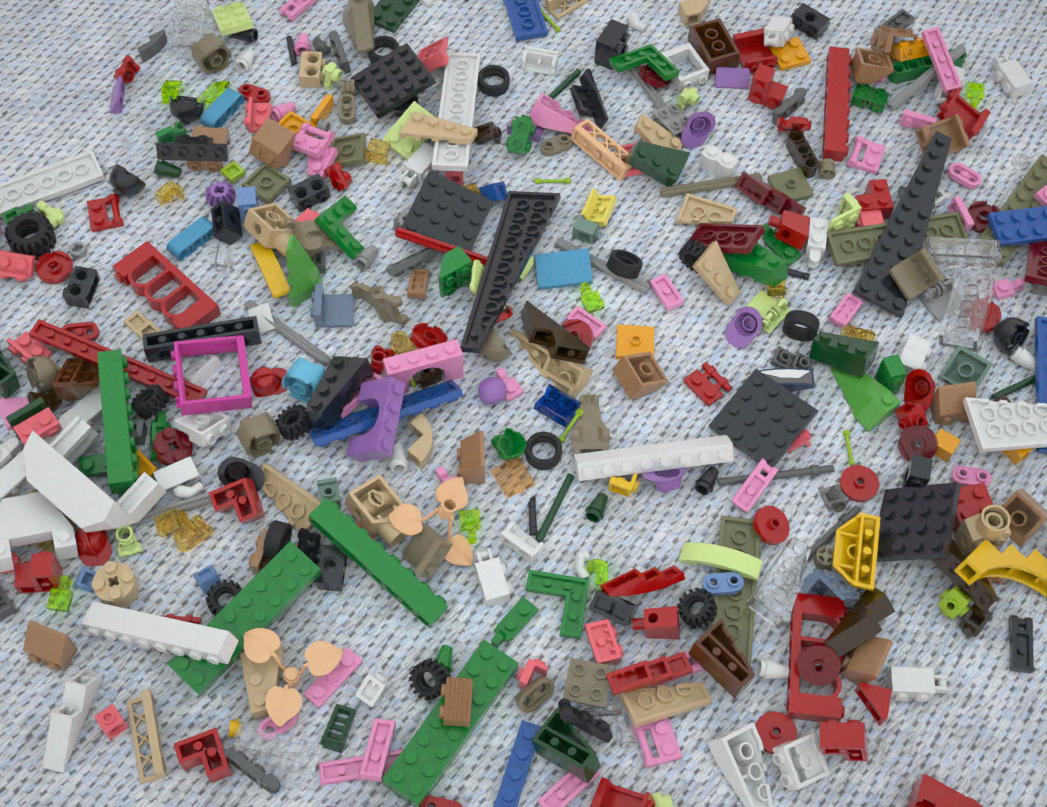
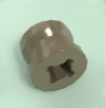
(348, 87)
(826, 169)
(826, 554)

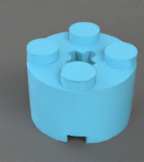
(302, 379)

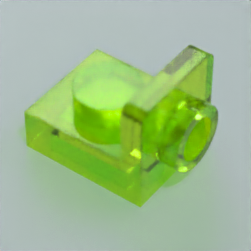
(170, 88)
(601, 570)

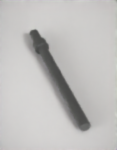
(813, 470)
(832, 531)

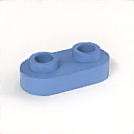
(723, 586)

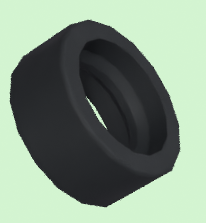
(382, 41)
(493, 90)
(624, 264)
(803, 318)
(541, 464)
(276, 538)

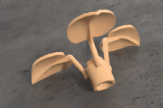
(452, 497)
(286, 703)

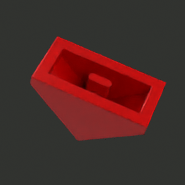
(876, 700)

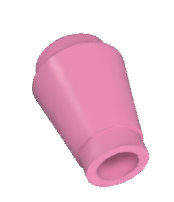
(302, 44)
(281, 110)

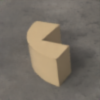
(422, 449)

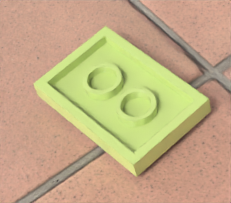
(232, 18)
(407, 146)

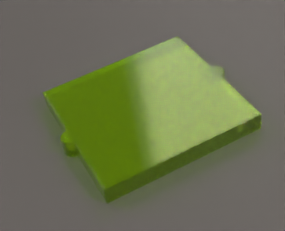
(213, 91)

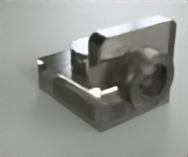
(834, 499)

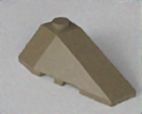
(359, 23)

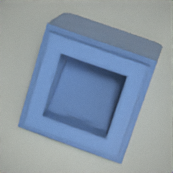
(206, 578)
(84, 580)

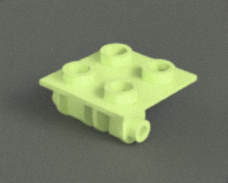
(771, 310)

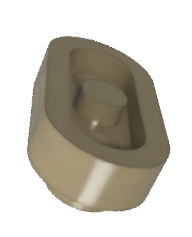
(347, 109)
(556, 145)
(535, 696)

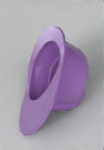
(697, 129)
(743, 327)
(666, 479)

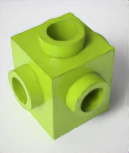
(954, 602)

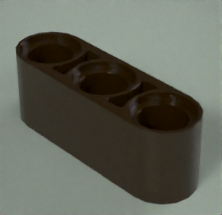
(802, 153)

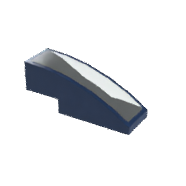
(792, 378)

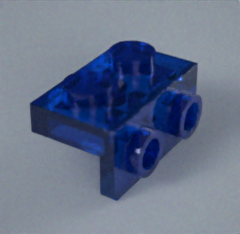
(557, 405)

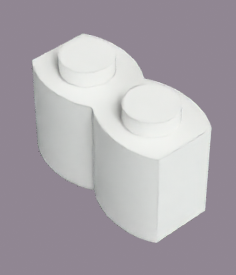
(717, 162)
(915, 352)

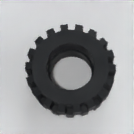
(28, 224)

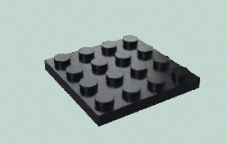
(393, 80)
(447, 212)
(763, 418)
(917, 522)

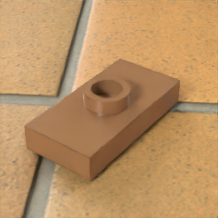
(418, 283)

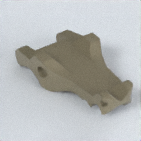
(311, 236)
(385, 304)
(590, 432)

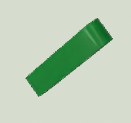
(914, 68)

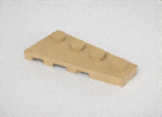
(437, 129)
(289, 497)
(661, 702)

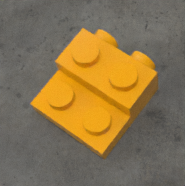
(909, 49)

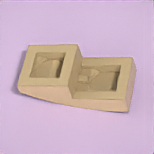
(140, 324)

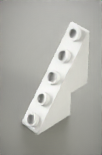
(69, 718)

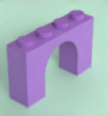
(379, 441)

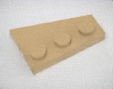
(656, 134)
(701, 210)
(716, 274)

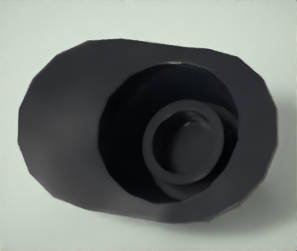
(236, 468)

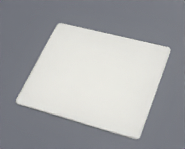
(264, 310)

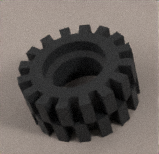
(691, 252)
(150, 401)
(294, 430)
(217, 591)
(692, 598)
(419, 682)

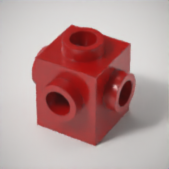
(910, 415)

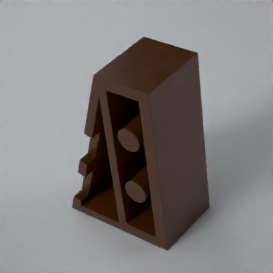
(722, 660)

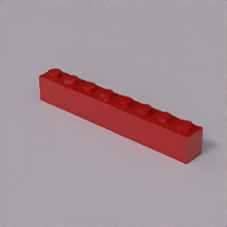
(836, 104)

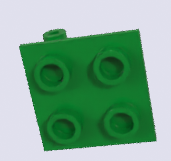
(865, 92)

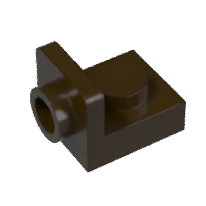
(487, 133)
(50, 399)

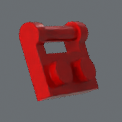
(99, 216)

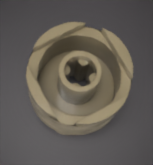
(211, 54)
(259, 434)

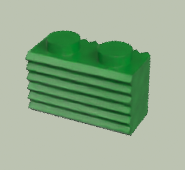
(891, 373)

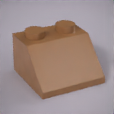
(870, 65)
(272, 144)
(639, 374)
(948, 402)
(472, 459)
(1026, 516)
(48, 646)
(865, 660)

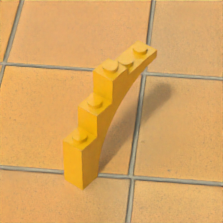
(1010, 564)

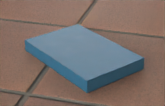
(563, 269)

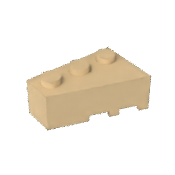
(259, 680)

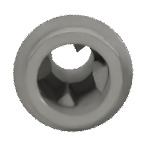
(366, 257)

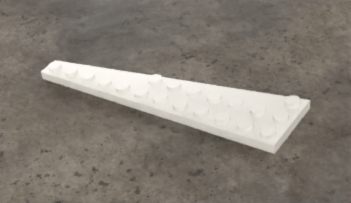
(1006, 425)

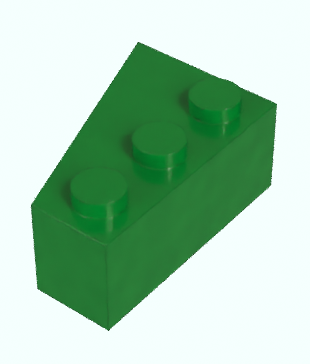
(759, 264)

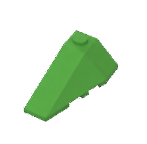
(302, 272)
(867, 398)

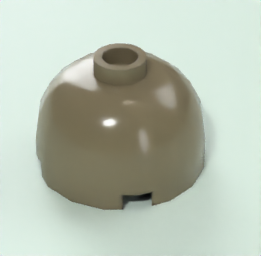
(495, 348)
(42, 370)

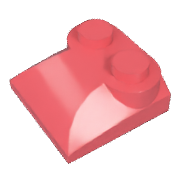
(434, 54)

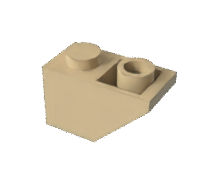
(692, 11)

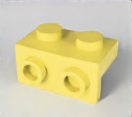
(599, 208)

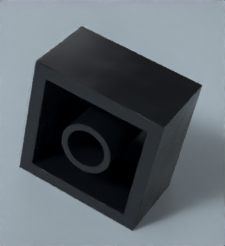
(611, 43)

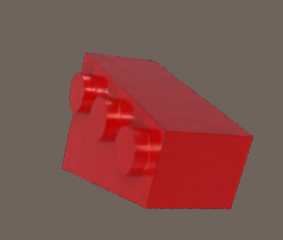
(932, 793)

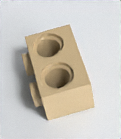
(311, 69)

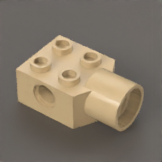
(268, 226)
(372, 505)
(977, 529)

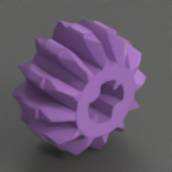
(219, 192)

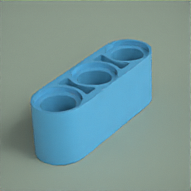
(225, 105)
(190, 239)

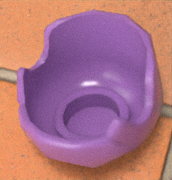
(492, 391)

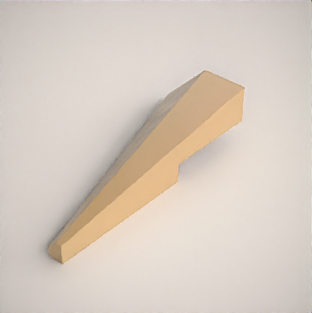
(566, 375)

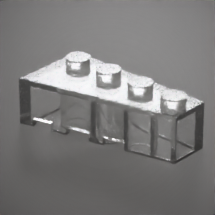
(779, 586)

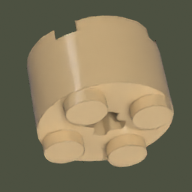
(115, 584)

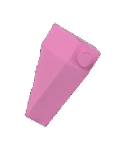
(549, 115)

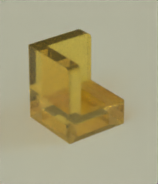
(377, 151)

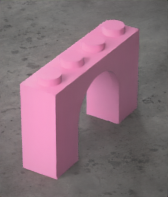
(444, 356)

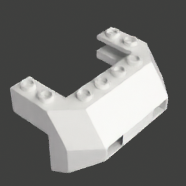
(54, 476)

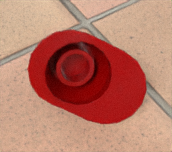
(267, 381)
(919, 388)
(93, 547)

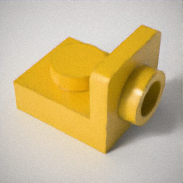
(622, 486)

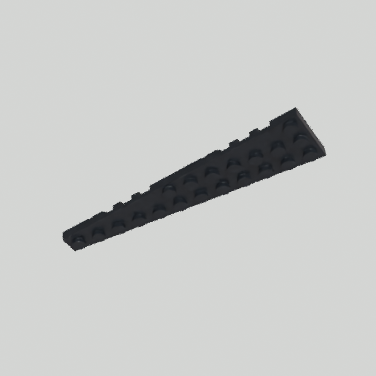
(904, 230)
(515, 239)

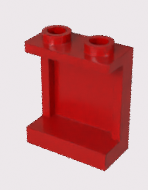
(753, 50)
(970, 116)
(614, 796)

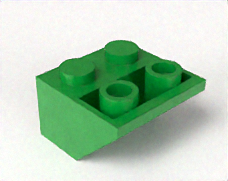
(454, 272)

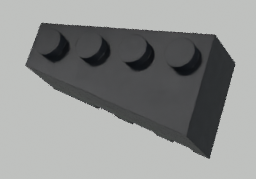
(337, 389)

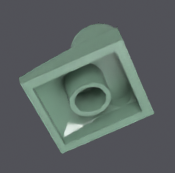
(965, 367)

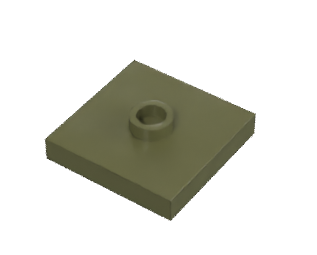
(351, 149)
(268, 183)
(791, 184)

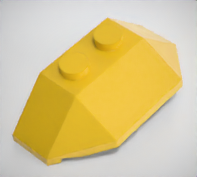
(857, 550)

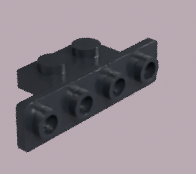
(588, 99)
(192, 149)

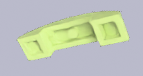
(721, 557)

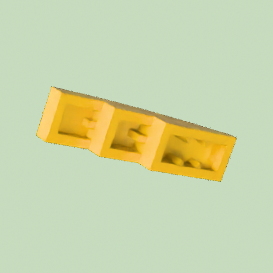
(270, 270)

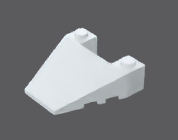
(33, 520)

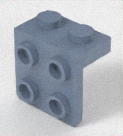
(331, 309)
(820, 580)

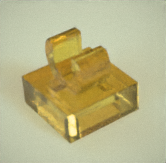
(779, 290)

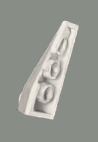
(742, 764)

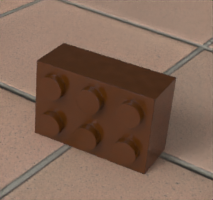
(714, 45)

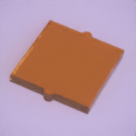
(513, 477)

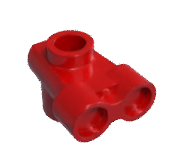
(127, 69)
(339, 178)
(377, 356)

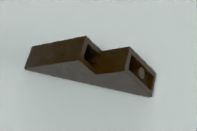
(545, 331)
(979, 592)
(860, 621)

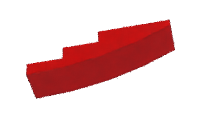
(637, 583)
(649, 673)

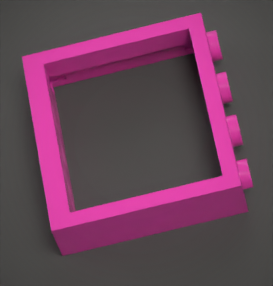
(204, 347)

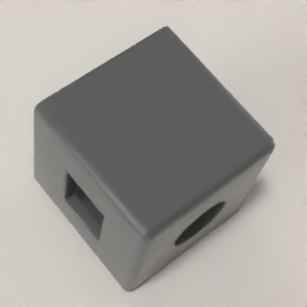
(140, 432)

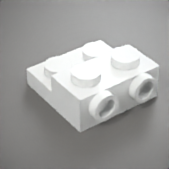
(204, 427)
(800, 762)

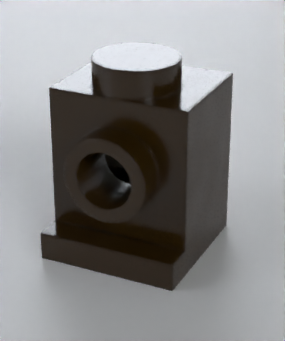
(427, 377)
(979, 621)

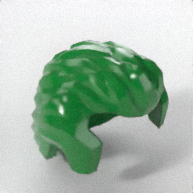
(509, 445)

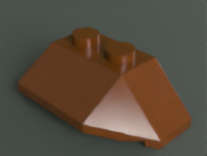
(76, 379)

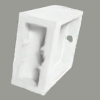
(687, 52)

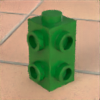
(521, 134)

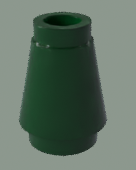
(166, 169)
(597, 508)

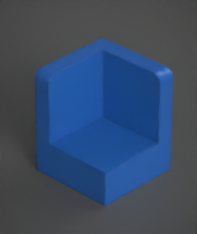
(494, 191)

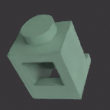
(585, 230)
(329, 486)

